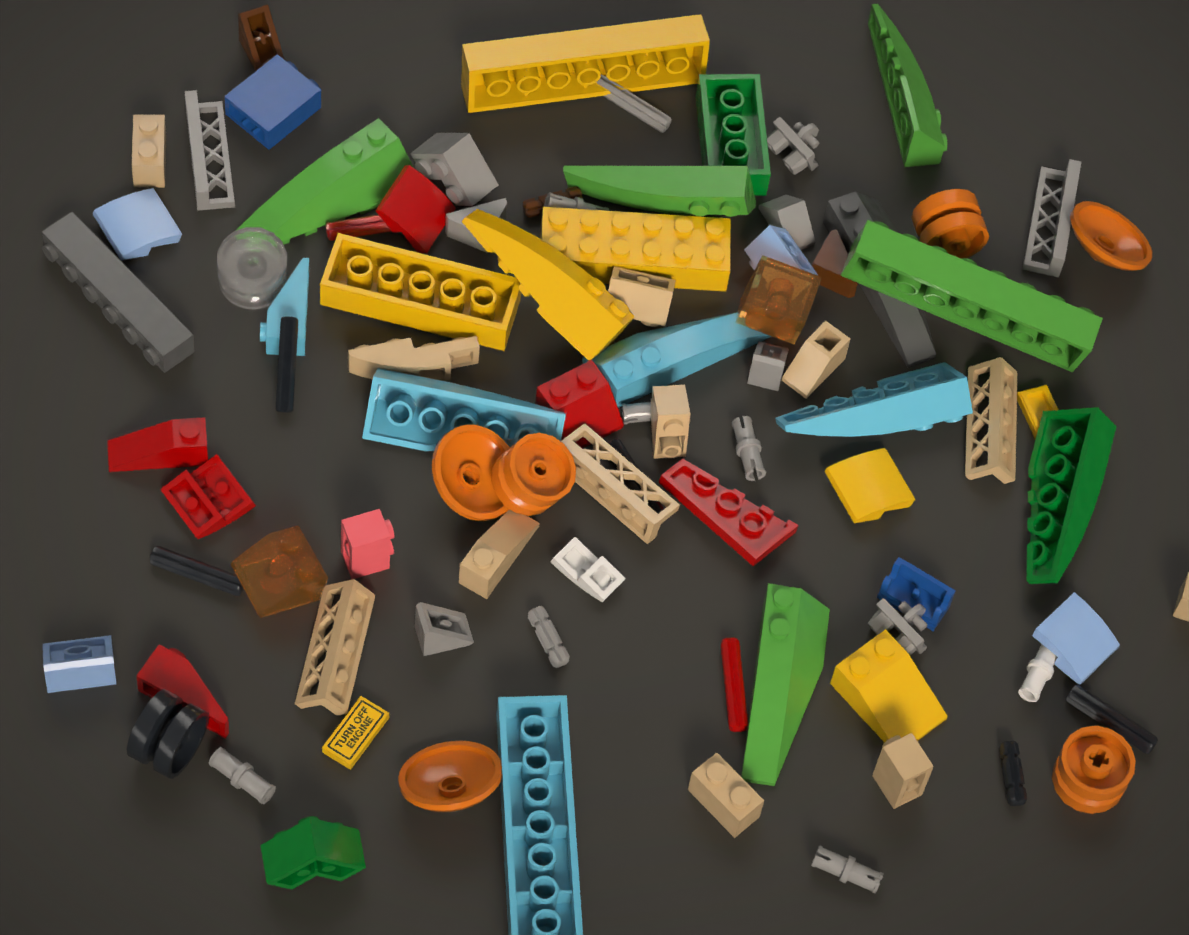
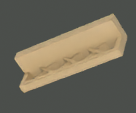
(999, 415)
(609, 488)
(342, 644)

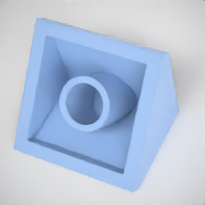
(79, 664)

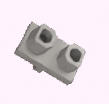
(801, 154)
(888, 617)

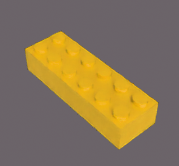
(663, 245)
(420, 291)

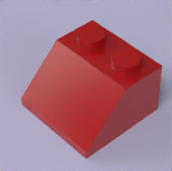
(585, 400)

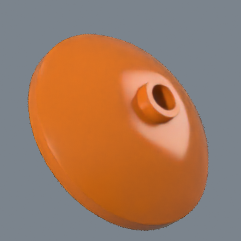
(1110, 237)
(469, 453)
(450, 776)

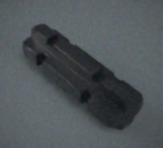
(1013, 773)

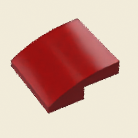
(415, 209)
(208, 497)

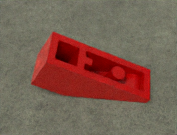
(160, 446)
(173, 671)

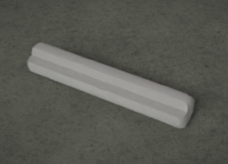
(635, 105)

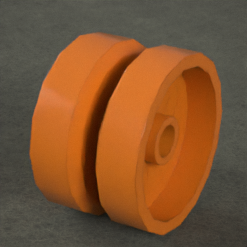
(951, 222)
(533, 474)
(1093, 769)

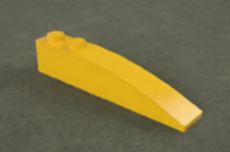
(566, 293)

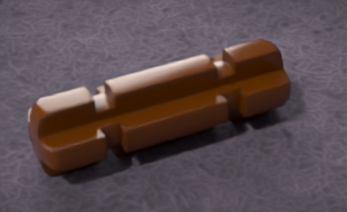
(533, 207)

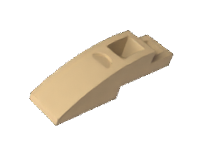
(426, 361)

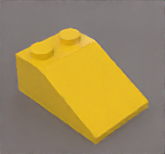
(888, 689)

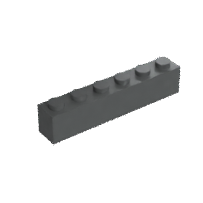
(117, 292)

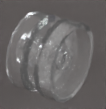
(251, 267)

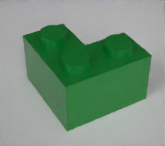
(311, 851)

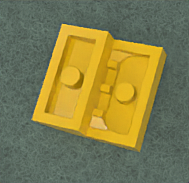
(869, 485)

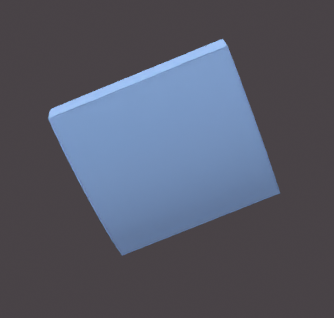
(137, 224)
(1076, 638)

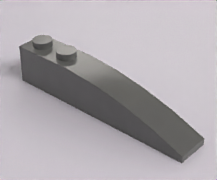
(902, 322)

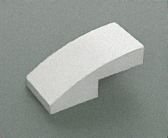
(587, 571)

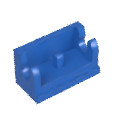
(916, 587)

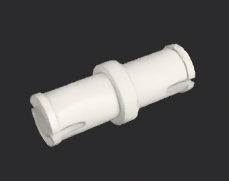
(1039, 672)

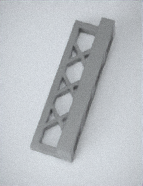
(199, 150)
(1063, 223)

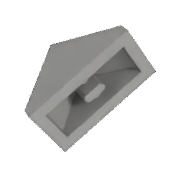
(791, 215)
(457, 230)
(767, 366)
(441, 629)

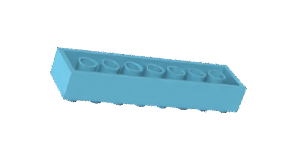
(538, 816)

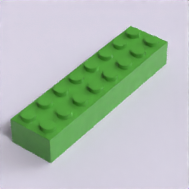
(971, 296)

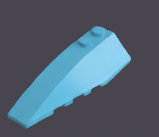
(670, 354)
(896, 405)
(421, 410)

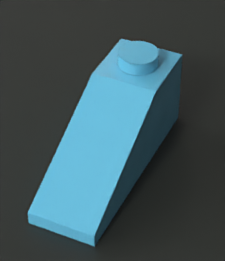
(290, 302)

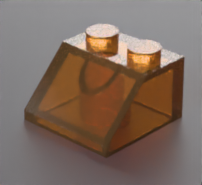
(777, 299)
(280, 572)

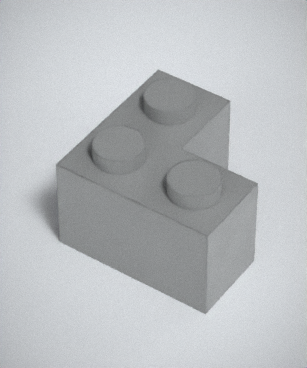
(458, 164)

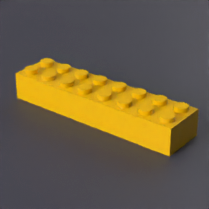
(571, 62)

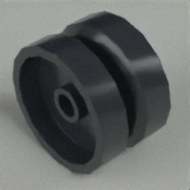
(167, 733)

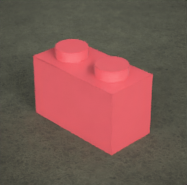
(366, 543)

